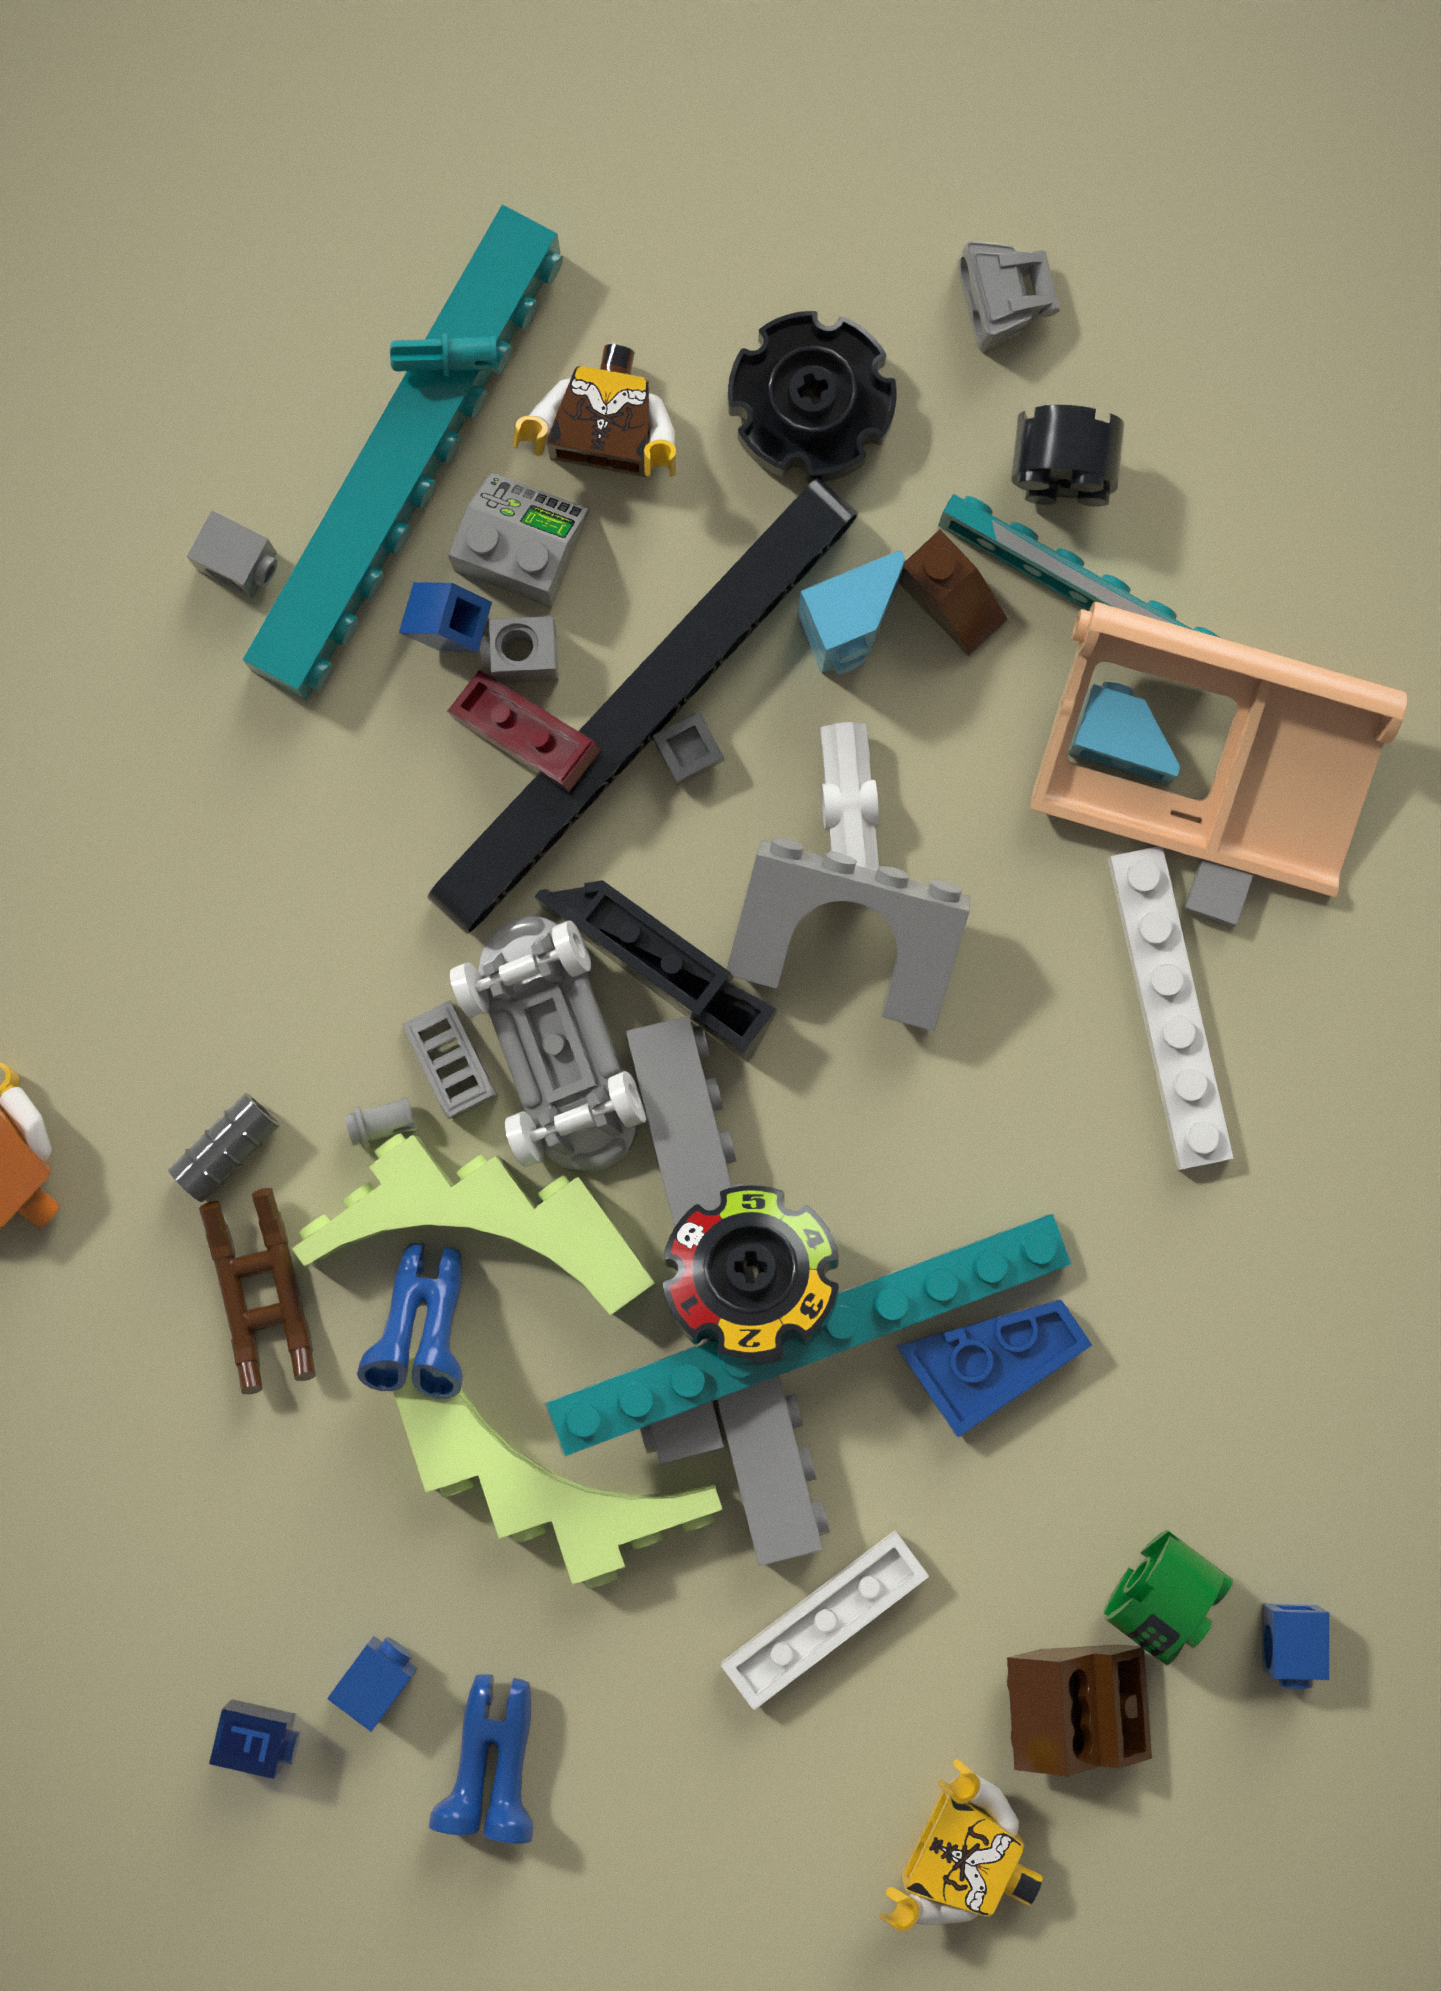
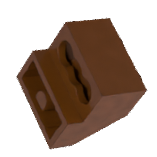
(1079, 1709)

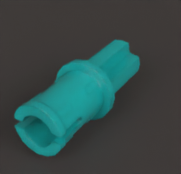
(444, 354)

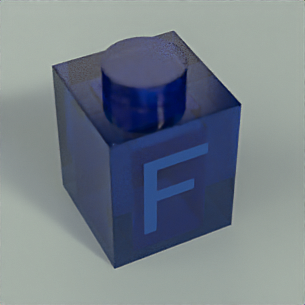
(254, 1739)

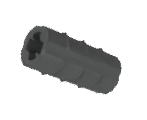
(223, 1147)

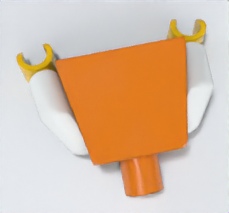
(23, 1156)

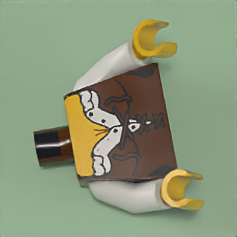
(603, 419)

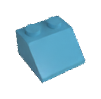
(848, 611)

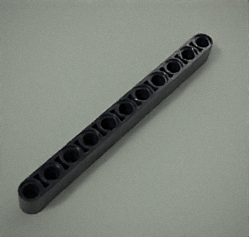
(646, 703)

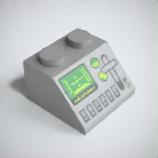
(517, 538)

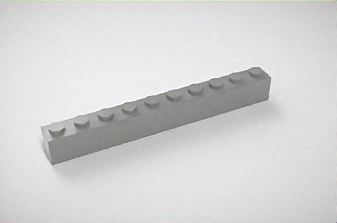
(694, 1172)

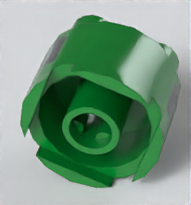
(1167, 1598)

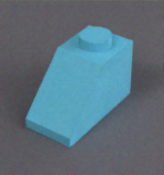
(1122, 735)

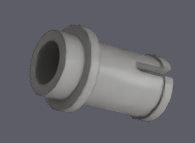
(379, 1122)

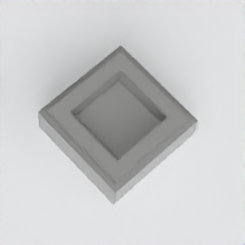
(1218, 892)

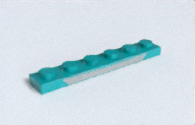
(1056, 570)

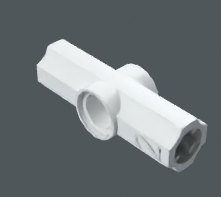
(849, 793)

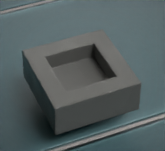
(688, 748)

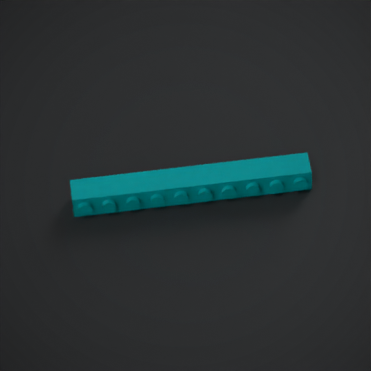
(400, 461)

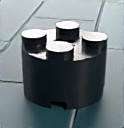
(1067, 455)

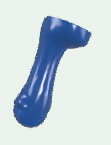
(434, 1366)
(462, 1809)

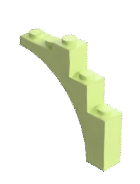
(417, 1192)
(589, 1523)

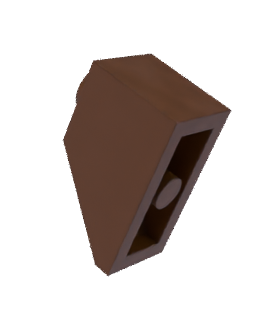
(952, 592)

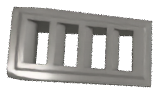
(468, 1099)

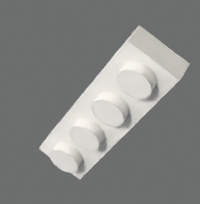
(824, 1620)

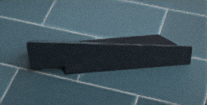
(664, 963)

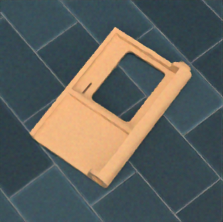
(1287, 771)

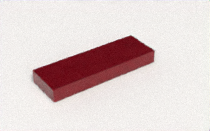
(524, 730)

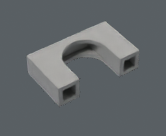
(922, 917)

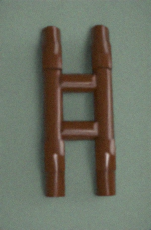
(243, 1321)

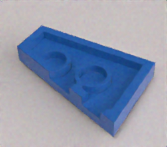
(993, 1361)

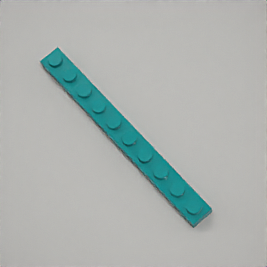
(860, 1315)

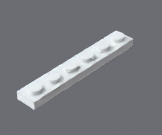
(1170, 1008)

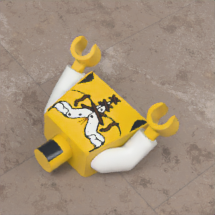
(963, 1858)

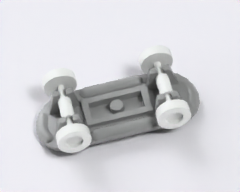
(555, 1046)

